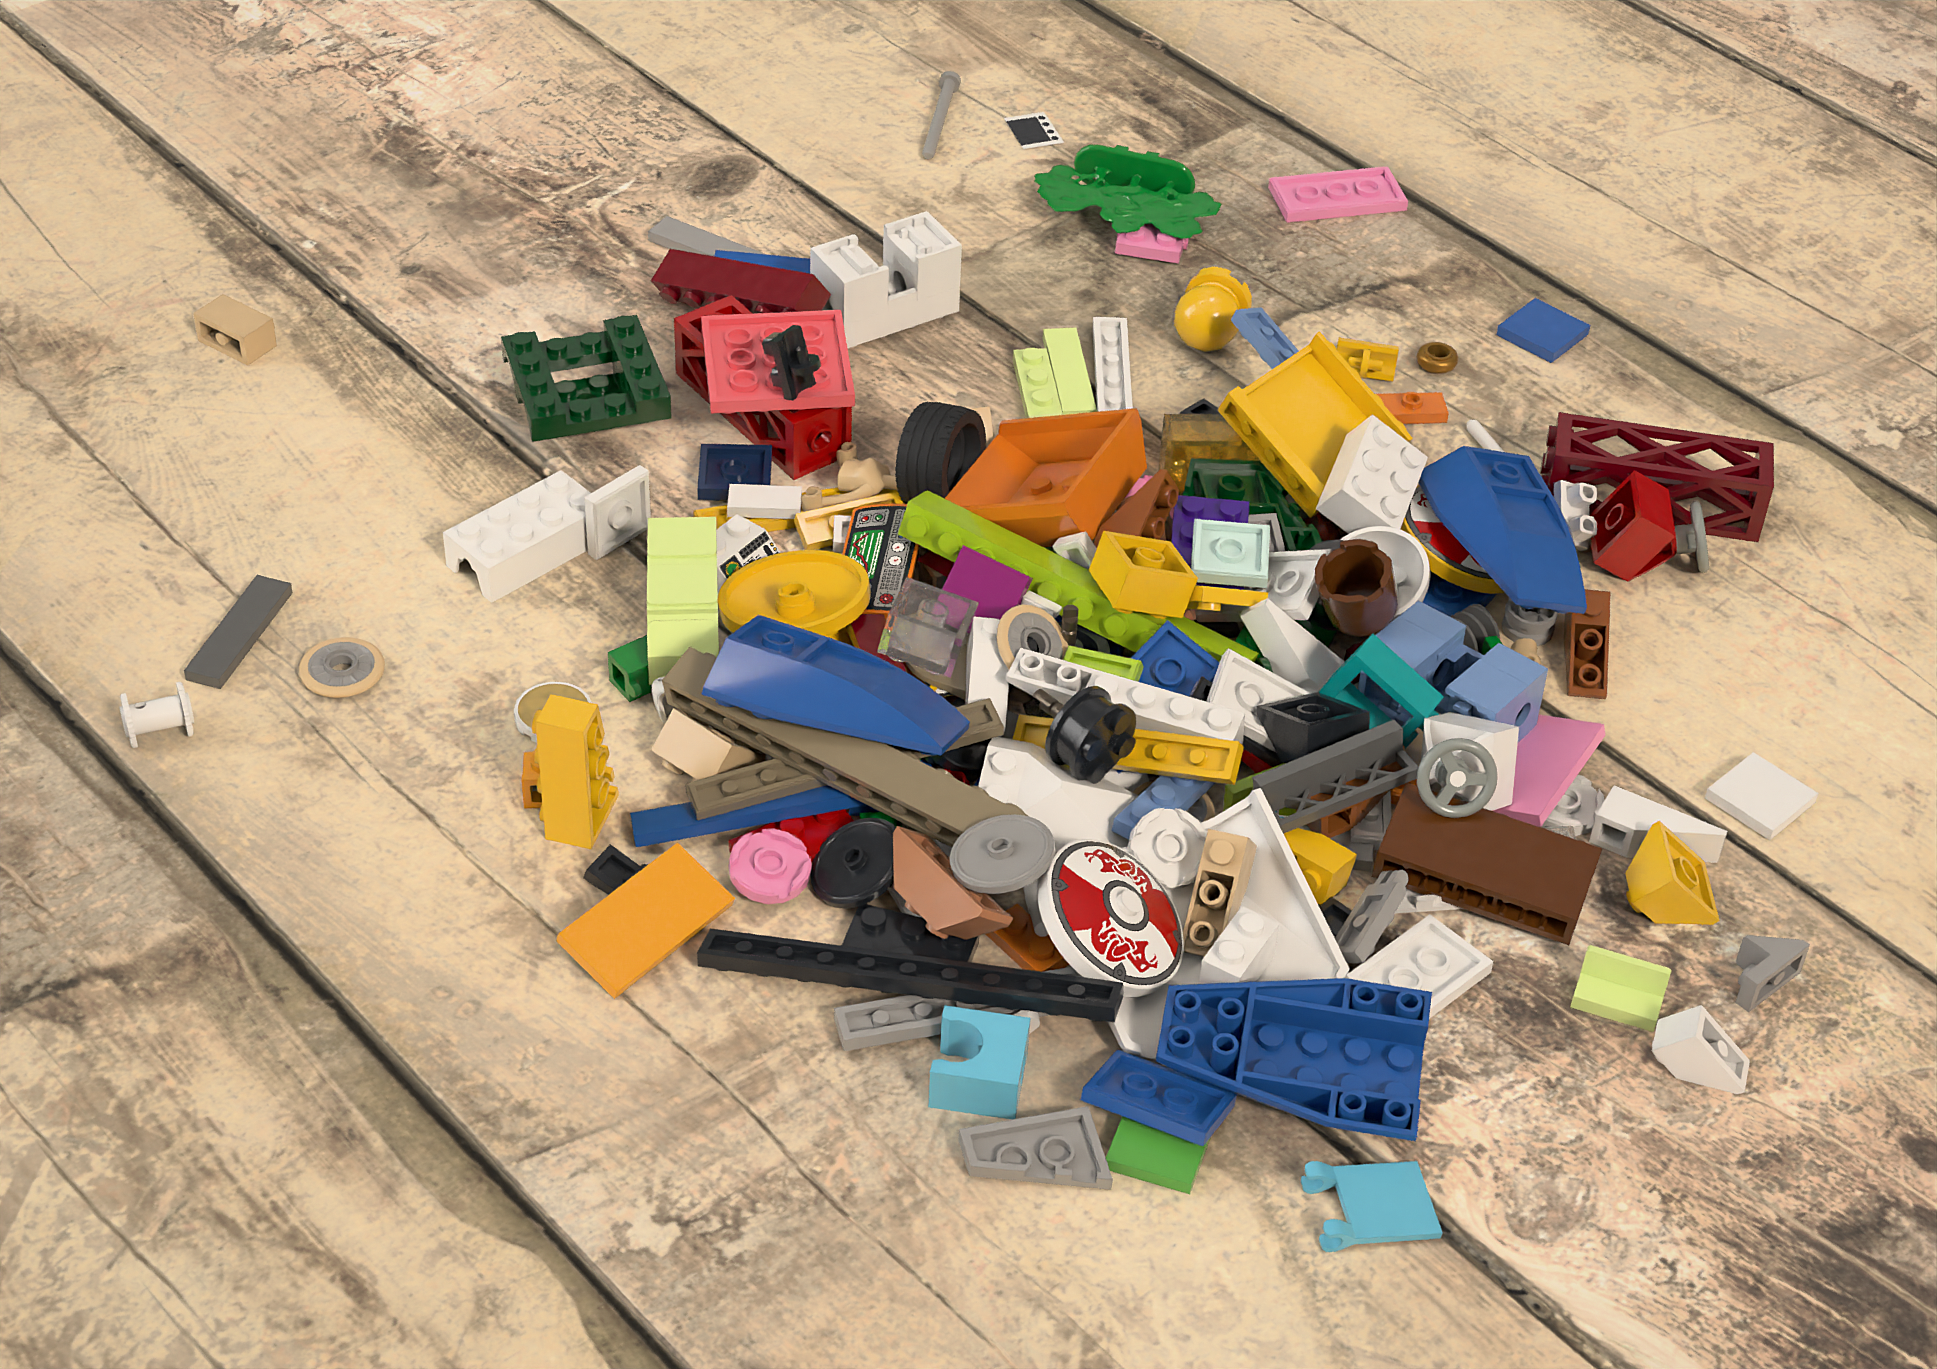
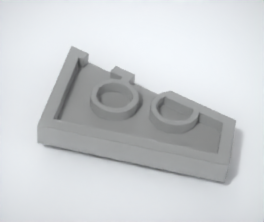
(1039, 1149)

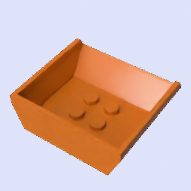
(1055, 473)

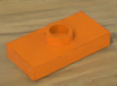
(1416, 407)

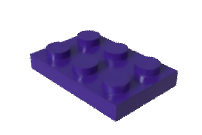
(1202, 508)

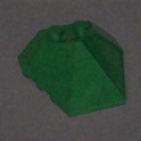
(1252, 483)

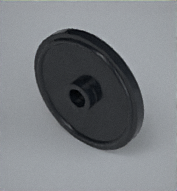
(855, 863)

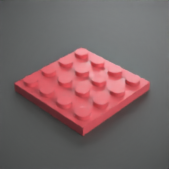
(741, 370)

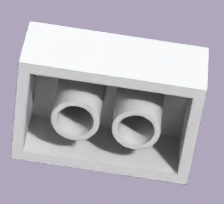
(1372, 478)

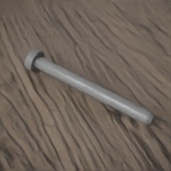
(949, 84)

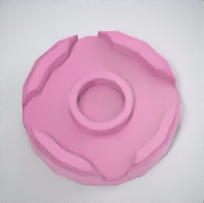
(769, 866)

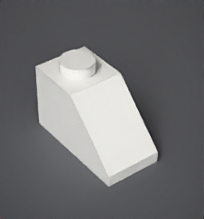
(1700, 1051)

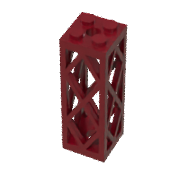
(1738, 489)

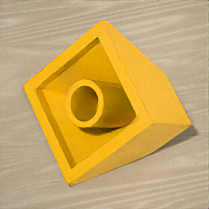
(1670, 881)

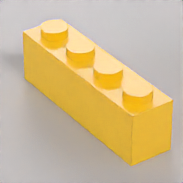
(572, 771)

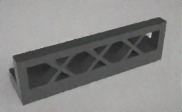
(1330, 769)

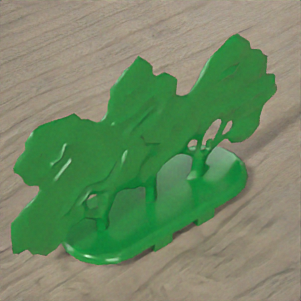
(1130, 190)

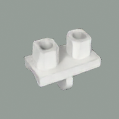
(1574, 504)

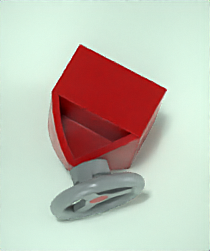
(1639, 530)

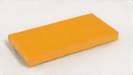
(645, 920)

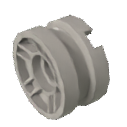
(1528, 623)

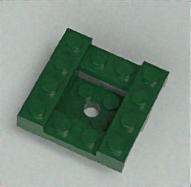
(591, 404)

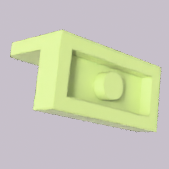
(1621, 988)

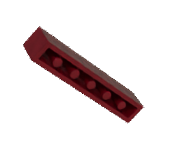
(760, 288)

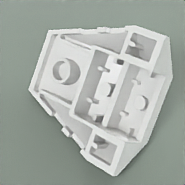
(1049, 792)

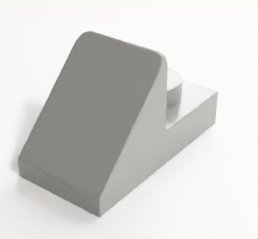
(1767, 967)

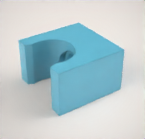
(996, 1064)

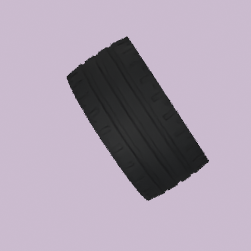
(937, 448)

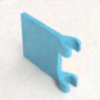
(1378, 1202)

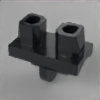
(793, 363)

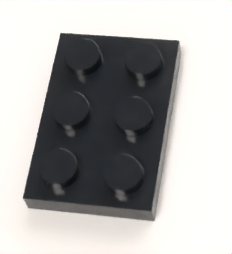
(905, 934)

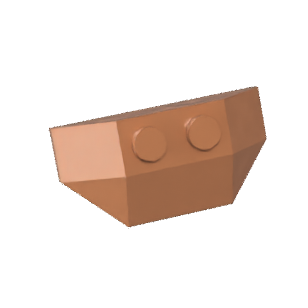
(931, 890)

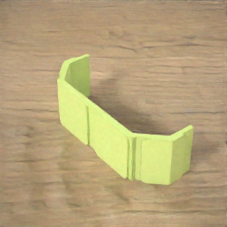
(680, 590)

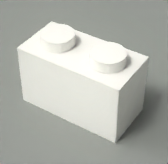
(1241, 949)

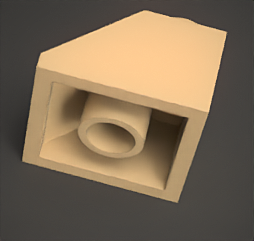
(700, 748)

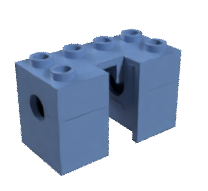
(1488, 686)

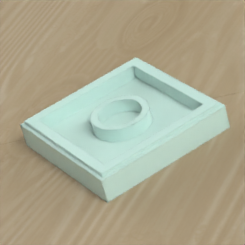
(1230, 553)

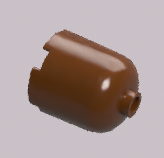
(1357, 587)

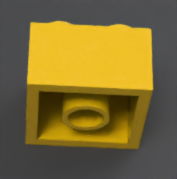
(1142, 575)

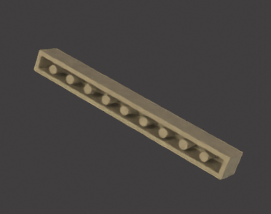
(856, 766)

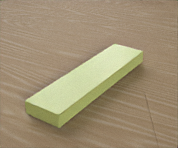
(1069, 370)

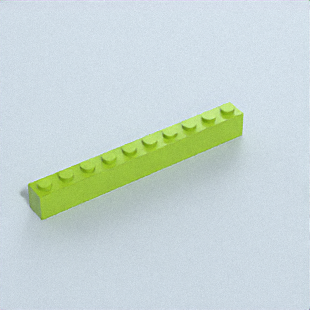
(947, 527)

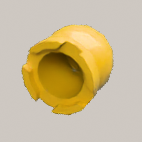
(1207, 309)

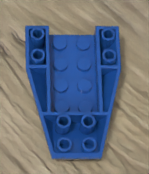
(1508, 525)
(829, 687)
(1308, 1047)

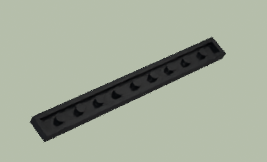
(912, 975)

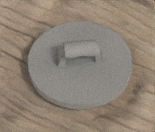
(1002, 854)

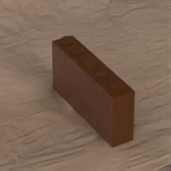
(1490, 865)

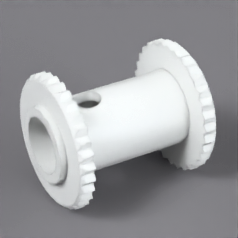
(156, 714)

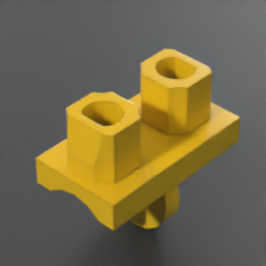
(1369, 358)

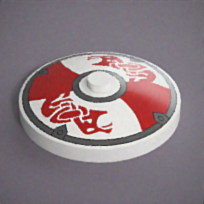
(1111, 916)

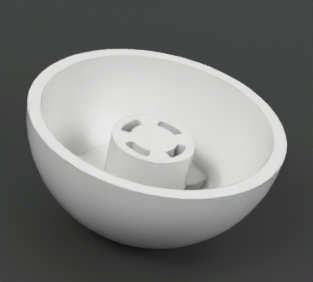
(1408, 561)

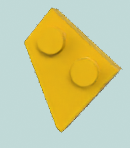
(1212, 597)

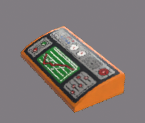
(882, 552)

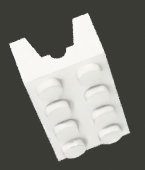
(521, 536)

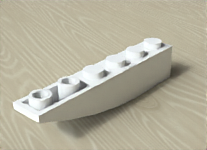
(1153, 706)

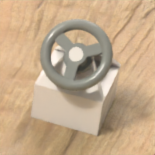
(1466, 762)

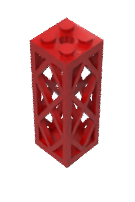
(799, 433)

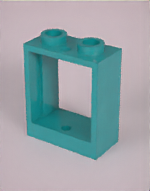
(1393, 677)

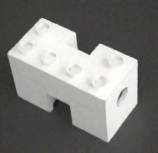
(910, 288)

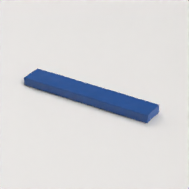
(680, 822)

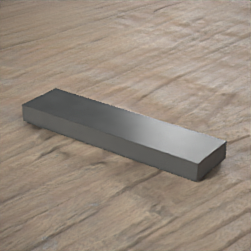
(238, 632)

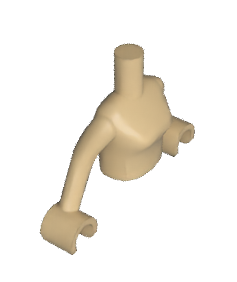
(855, 476)

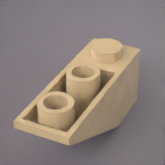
(1217, 889)

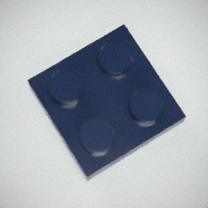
(732, 465)

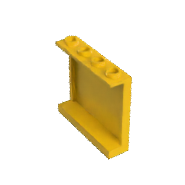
(1301, 416)

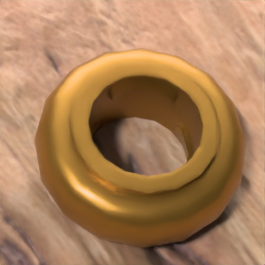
(1437, 357)

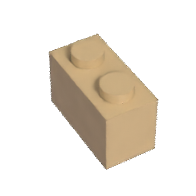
(235, 329)

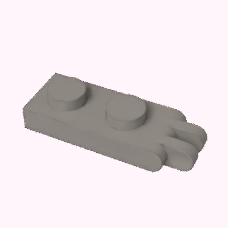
(1371, 916)

